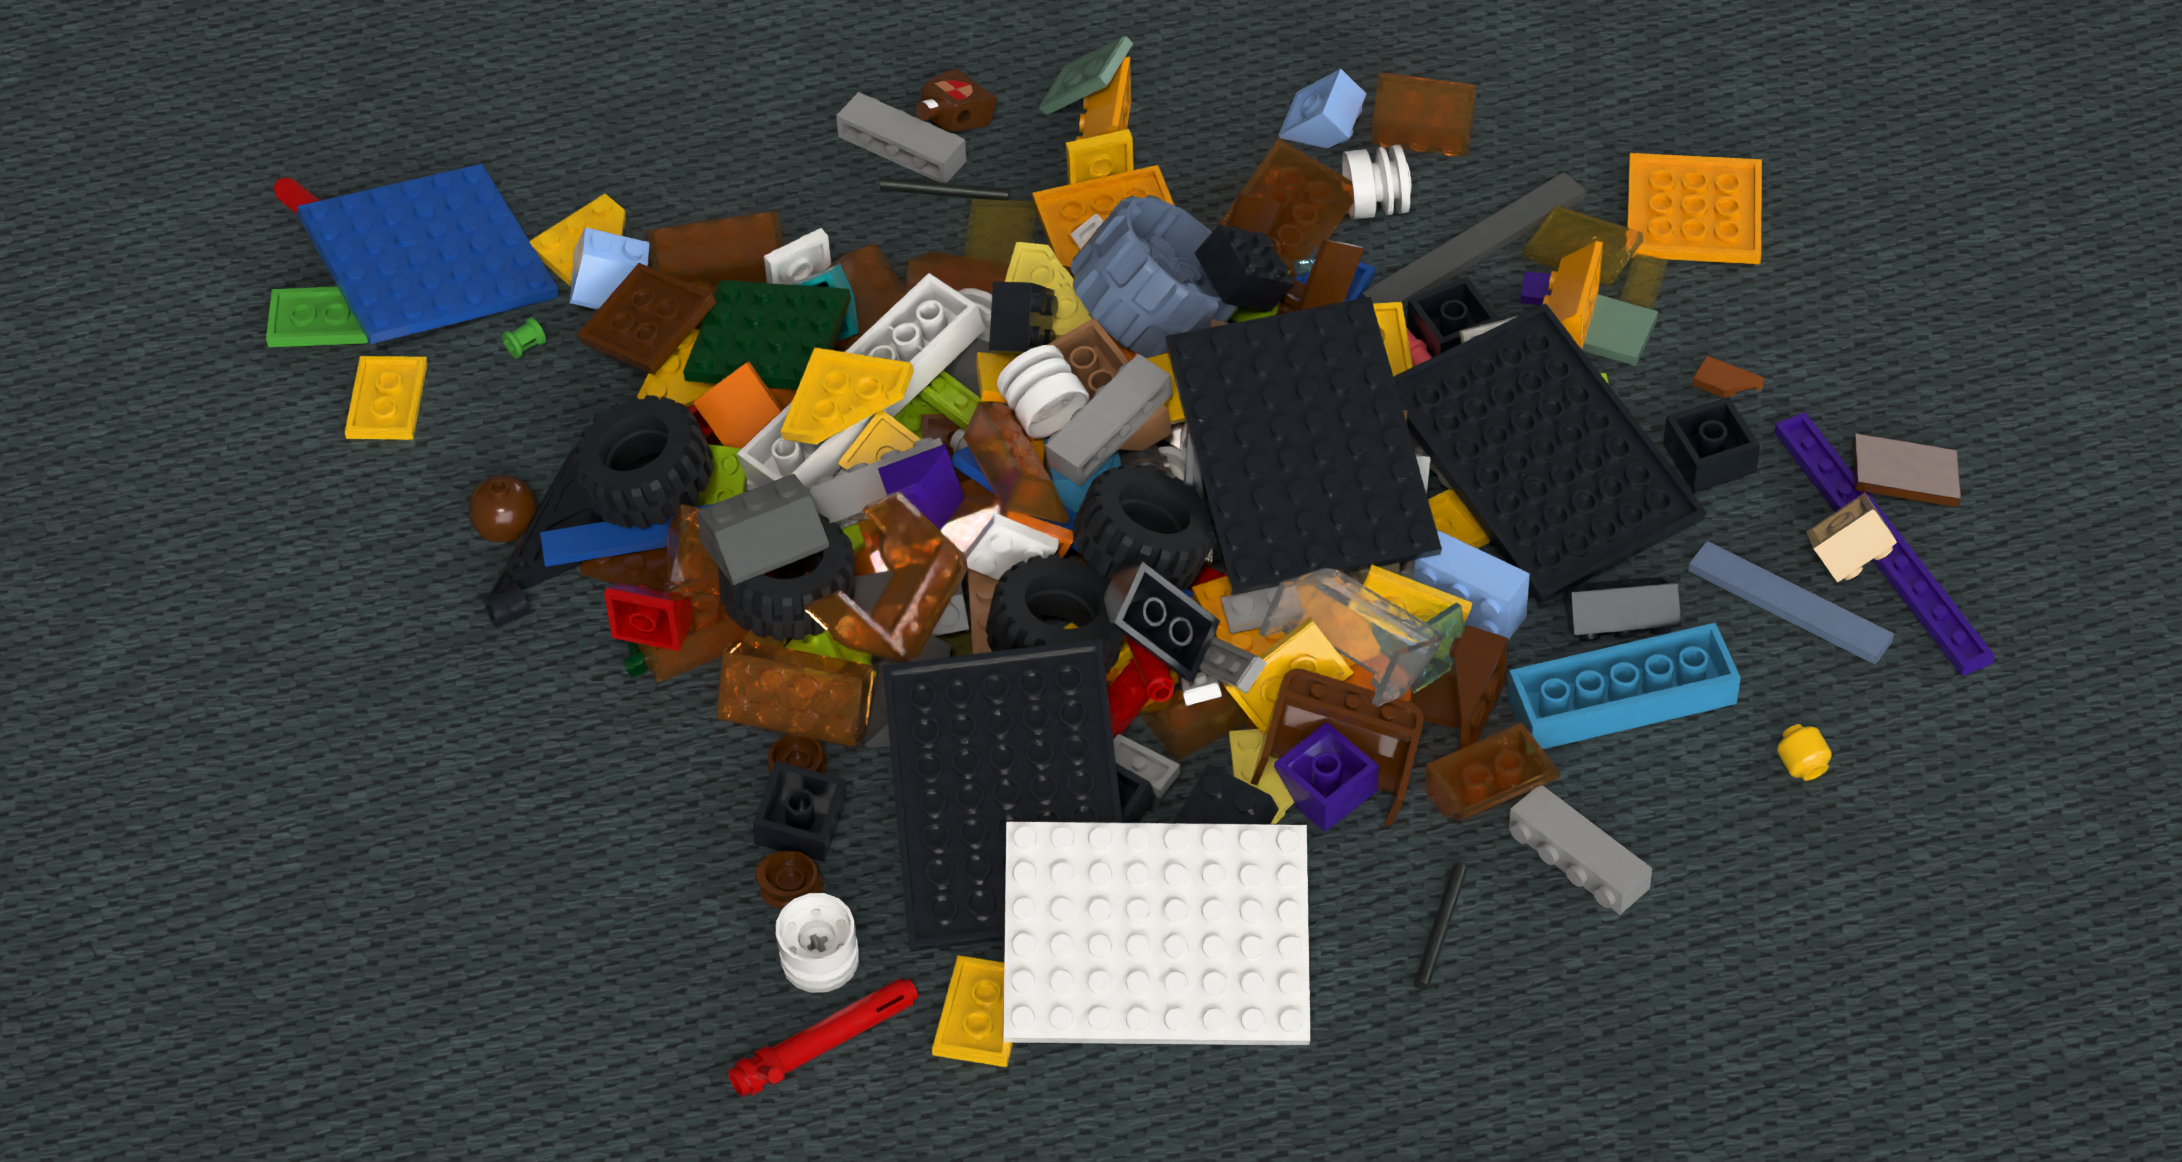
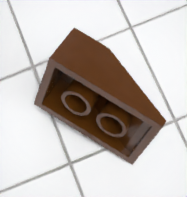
(1477, 680)

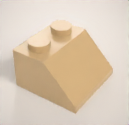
(1851, 538)

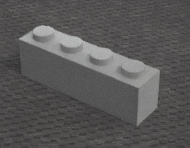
(901, 138)
(1108, 419)
(846, 496)
(1579, 849)

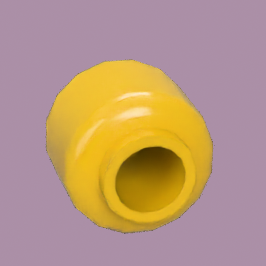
(1804, 752)

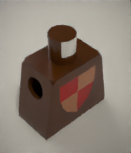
(956, 102)

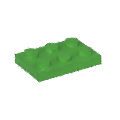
(311, 318)

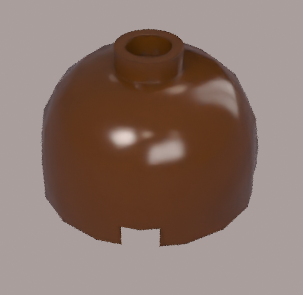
(501, 508)

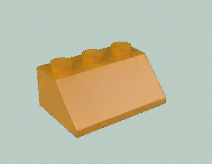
(1108, 107)
(1576, 289)

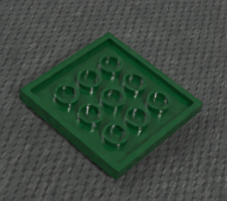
(768, 327)

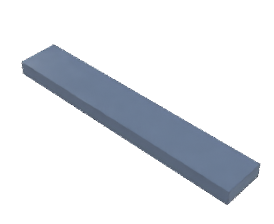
(1791, 602)

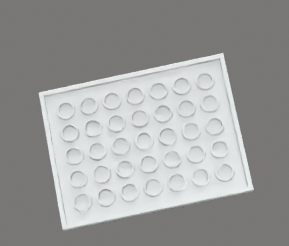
(1156, 934)

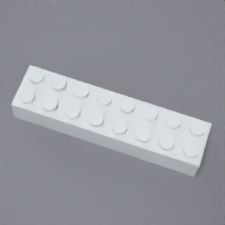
(923, 328)

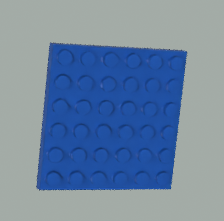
(426, 253)

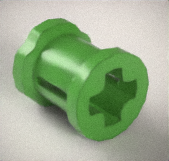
(523, 338)

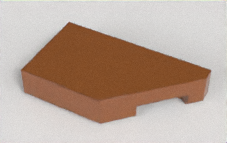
(1724, 378)

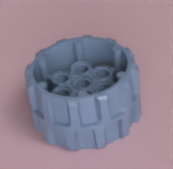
(1144, 275)

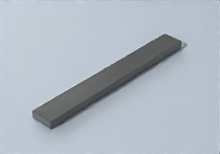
(1477, 242)

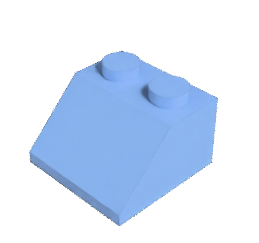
(1324, 111)
(602, 264)

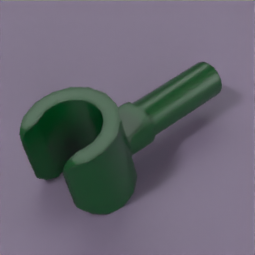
(635, 662)

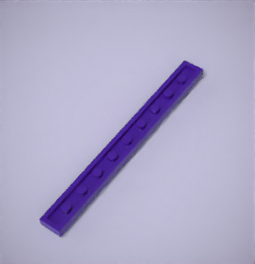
(1902, 565)

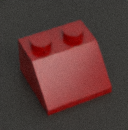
(648, 615)

